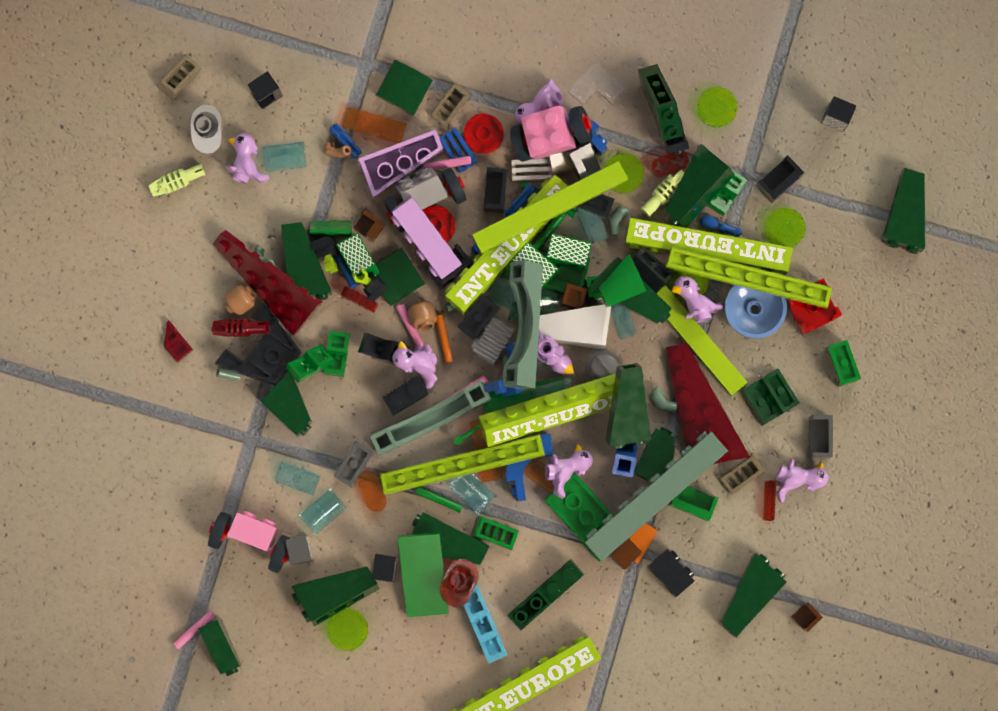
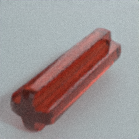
(769, 500)

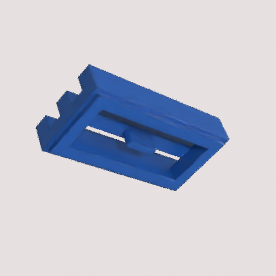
(448, 135)

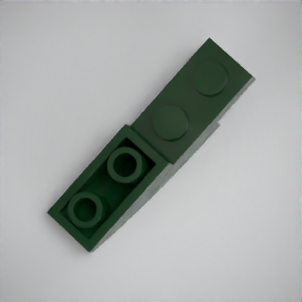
(545, 594)

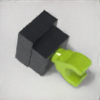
(325, 251)
(373, 284)

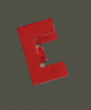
(811, 317)

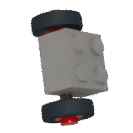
(426, 190)

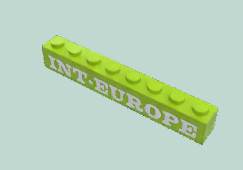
(661, 237)
(491, 264)
(547, 411)
(538, 679)

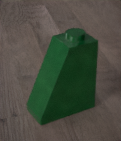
(288, 405)
(656, 454)
(220, 647)

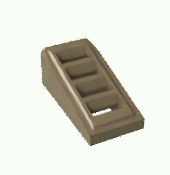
(455, 86)
(174, 92)
(760, 469)

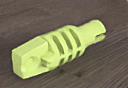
(175, 180)
(662, 193)

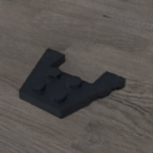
(269, 357)

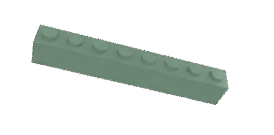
(656, 495)

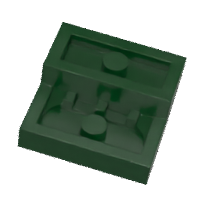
(404, 87)
(399, 276)
(770, 397)

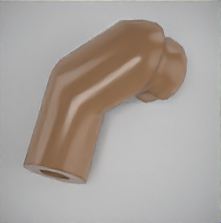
(337, 153)

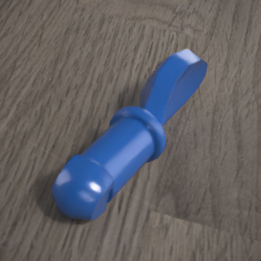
(711, 223)

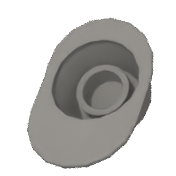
(205, 129)
(601, 364)

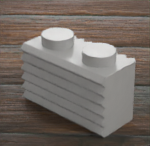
(492, 341)

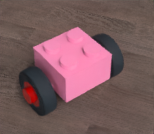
(550, 132)
(253, 532)

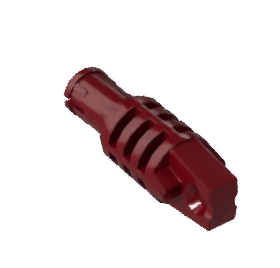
(239, 327)

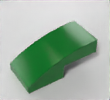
(728, 193)
(338, 349)
(309, 364)

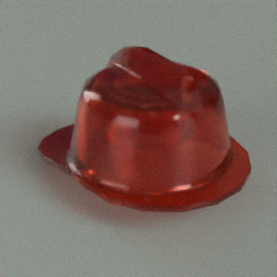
(459, 583)

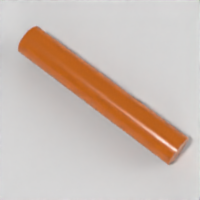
(444, 339)

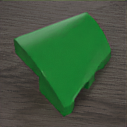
(622, 283)

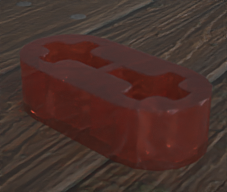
(667, 159)
(359, 299)

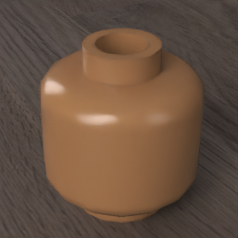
(240, 299)
(422, 315)

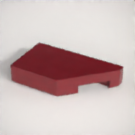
(175, 343)

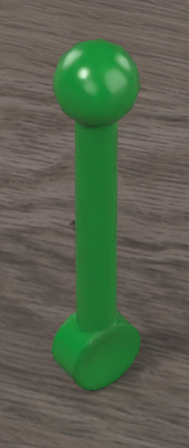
(458, 439)

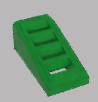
(478, 526)

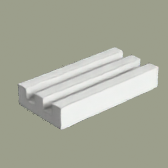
(530, 169)

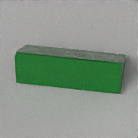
(331, 228)

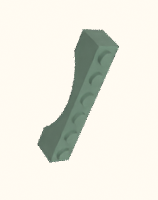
(526, 284)
(430, 419)

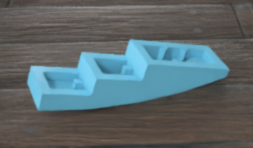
(484, 627)

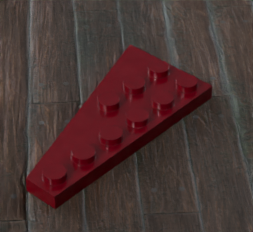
(271, 285)
(700, 406)

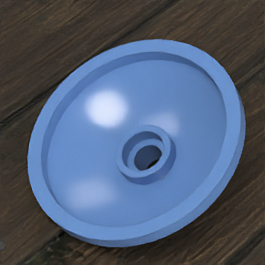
(757, 325)

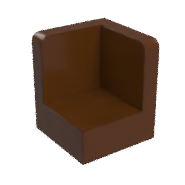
(369, 226)
(574, 297)
(625, 554)
(806, 616)

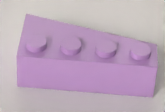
(397, 161)
(426, 237)

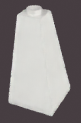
(578, 327)

